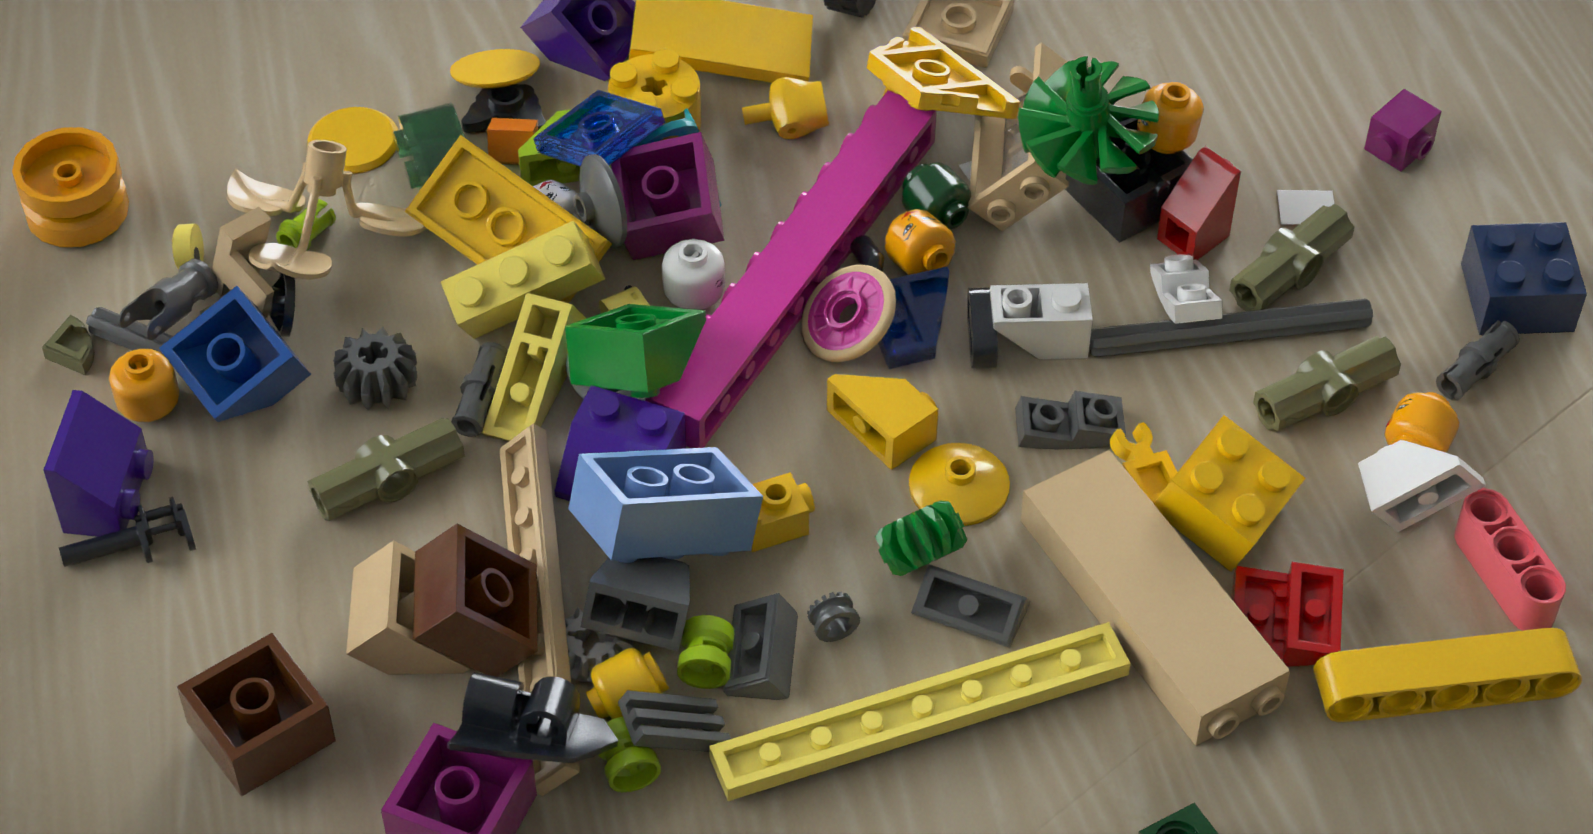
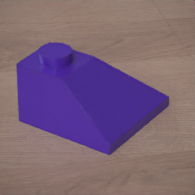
(583, 33)

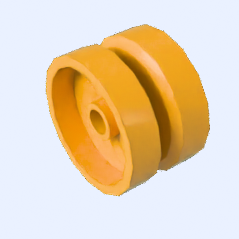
(71, 187)

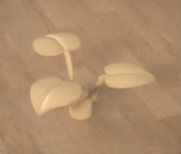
(323, 175)

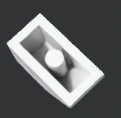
(1414, 482)

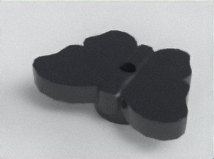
(502, 102)

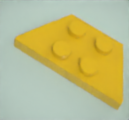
(938, 78)

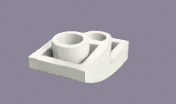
(1185, 289)

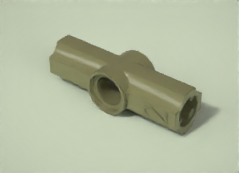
(1291, 258)
(1327, 383)
(386, 468)

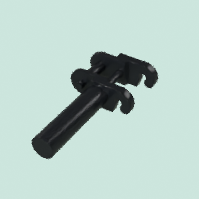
(130, 537)

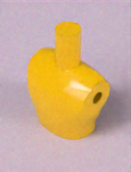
(793, 107)

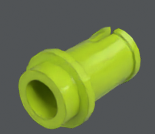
(291, 230)

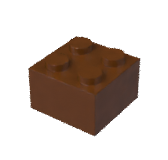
(475, 601)
(256, 714)

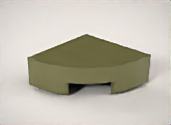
(71, 346)

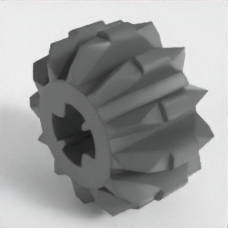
(375, 368)

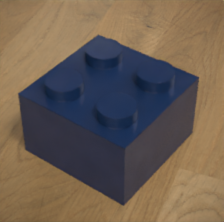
(1523, 277)

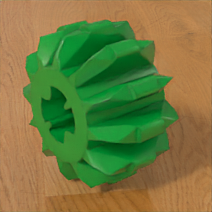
(921, 538)

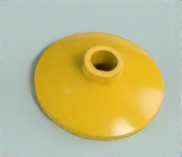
(974, 495)

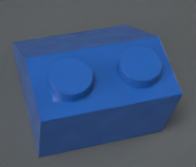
(234, 358)

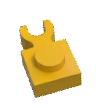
(1148, 469)

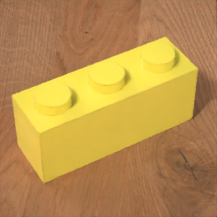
(545, 266)

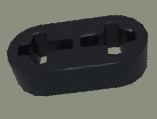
(981, 334)

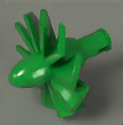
(1073, 115)

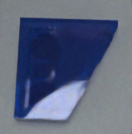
(917, 318)

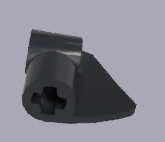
(529, 725)

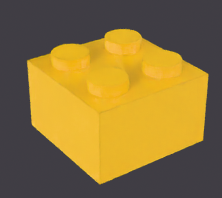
(1228, 493)

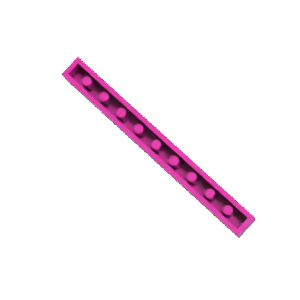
(801, 253)

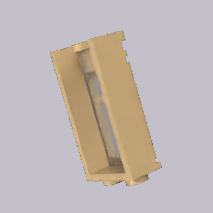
(1003, 177)

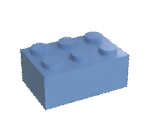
(664, 503)

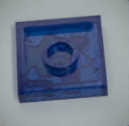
(599, 126)

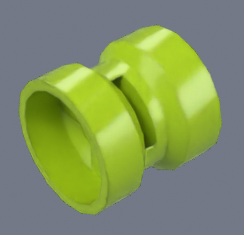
(705, 656)
(628, 765)

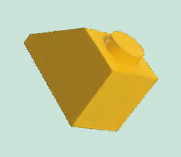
(884, 415)

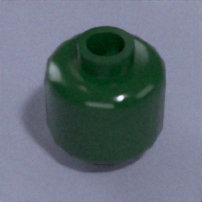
(938, 191)

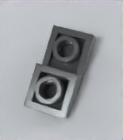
(1079, 424)

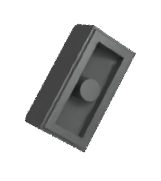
(970, 606)
(762, 649)

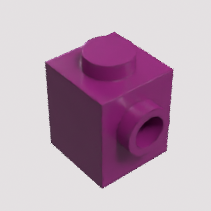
(1403, 130)

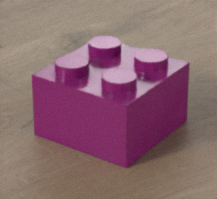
(669, 195)
(459, 791)

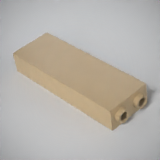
(1156, 596)

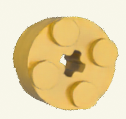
(660, 82)

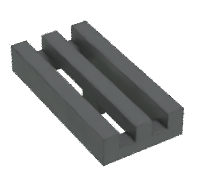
(672, 714)

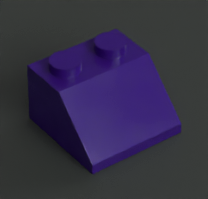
(617, 424)
(96, 468)

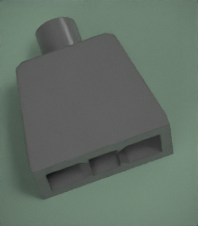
(640, 600)

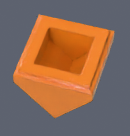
(507, 136)

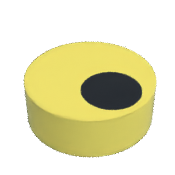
(187, 244)

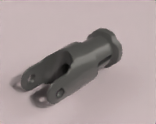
(170, 298)

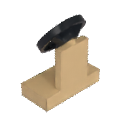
(234, 269)

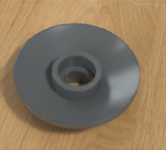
(601, 200)

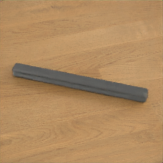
(1231, 328)

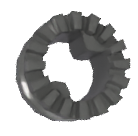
(833, 617)

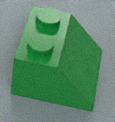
(633, 348)

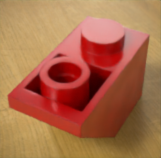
(1200, 206)

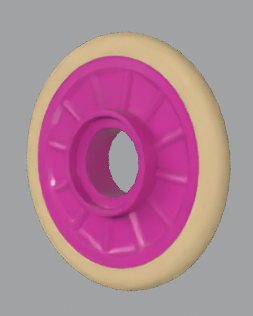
(874, 314)

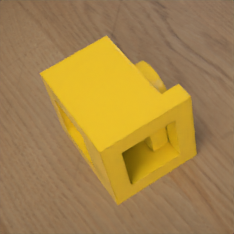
(782, 511)

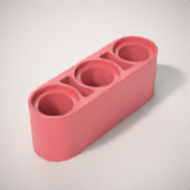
(1509, 560)

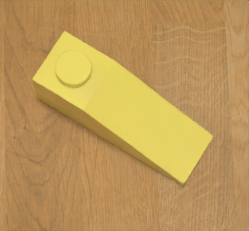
(532, 367)

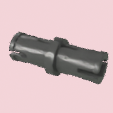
(1477, 360)
(479, 389)

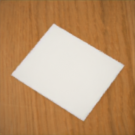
(1298, 205)

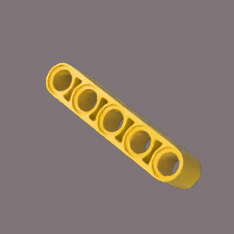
(1447, 675)

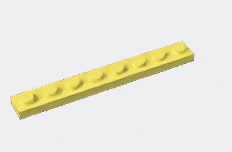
(918, 711)

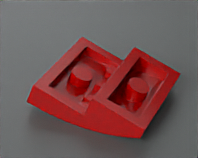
(1293, 610)

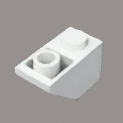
(1044, 318)

